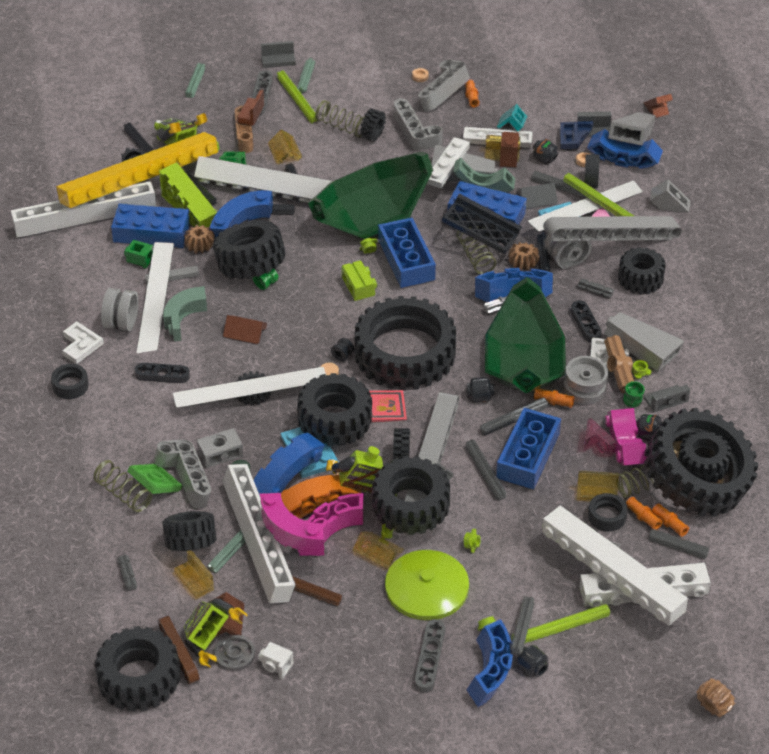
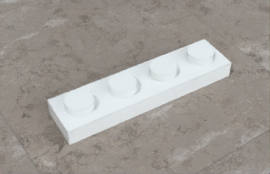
(478, 135)
(446, 163)

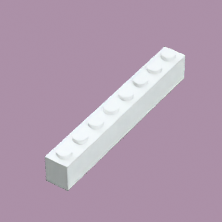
(258, 178)
(56, 215)
(260, 541)
(615, 565)

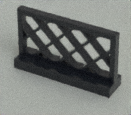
(482, 217)

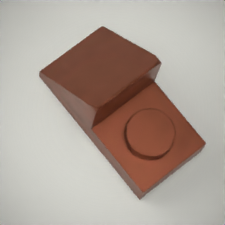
(658, 105)
(509, 149)

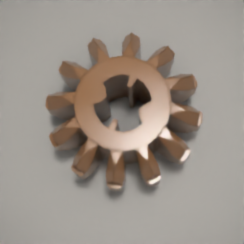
(199, 239)
(523, 256)
(715, 697)

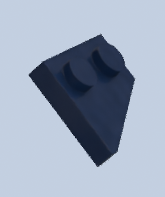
(574, 133)

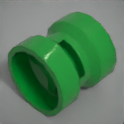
(266, 279)
(633, 394)

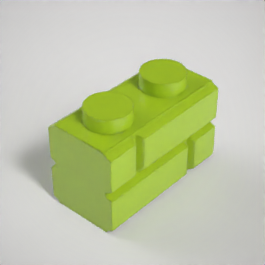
(358, 280)

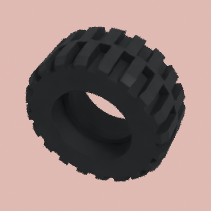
(249, 249)
(340, 392)
(415, 515)
(141, 690)

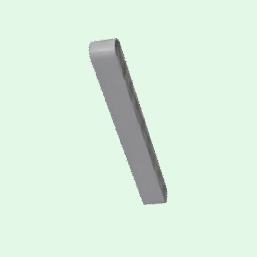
(612, 228)
(436, 435)

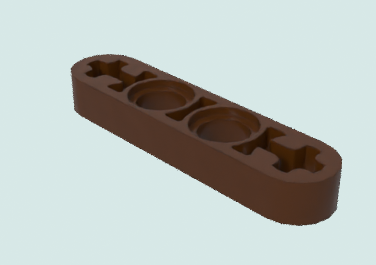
(187, 665)

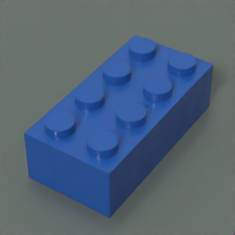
(505, 204)
(150, 224)
(406, 252)
(528, 448)

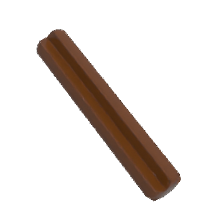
(317, 591)

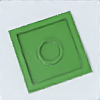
(154, 478)

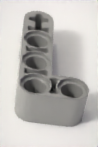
(452, 78)
(419, 137)
(189, 468)

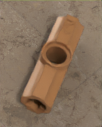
(619, 362)

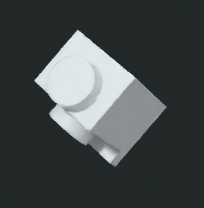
(276, 659)

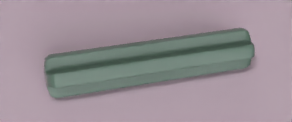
(306, 75)
(195, 80)
(227, 552)

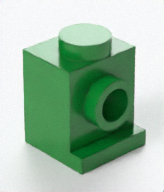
(235, 157)
(139, 253)

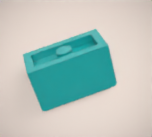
(515, 116)

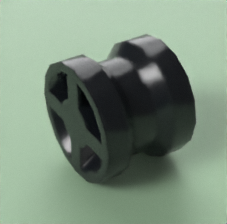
(342, 349)

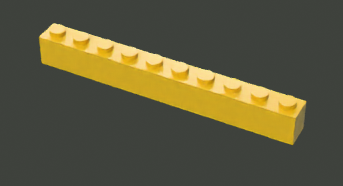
(135, 170)

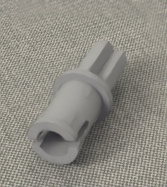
(494, 306)

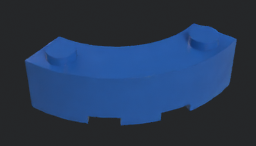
(625, 153)
(241, 208)
(491, 285)
(287, 463)
(497, 661)

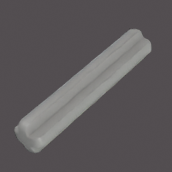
(180, 273)

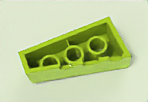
(183, 194)

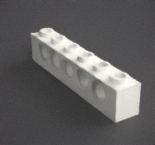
(687, 579)

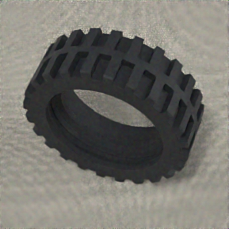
(400, 370)
(684, 487)

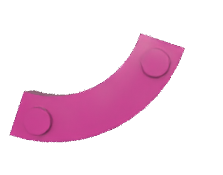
(624, 431)
(339, 514)
(289, 529)

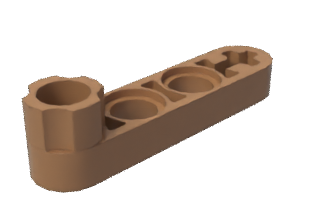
(244, 134)

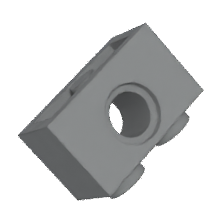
(220, 448)

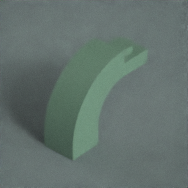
(500, 180)
(181, 305)

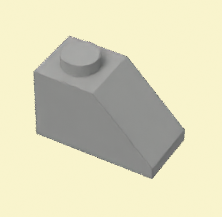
(669, 197)

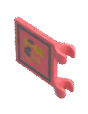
(388, 406)

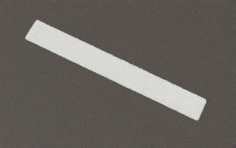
(587, 205)
(155, 297)
(246, 387)

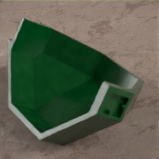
(373, 195)
(525, 341)

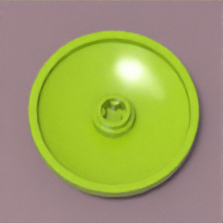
(427, 585)

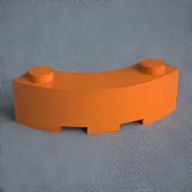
(311, 493)

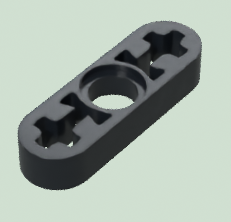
(586, 314)
(149, 367)

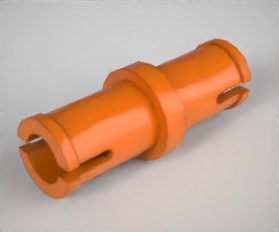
(472, 93)
(554, 397)
(644, 513)
(670, 520)

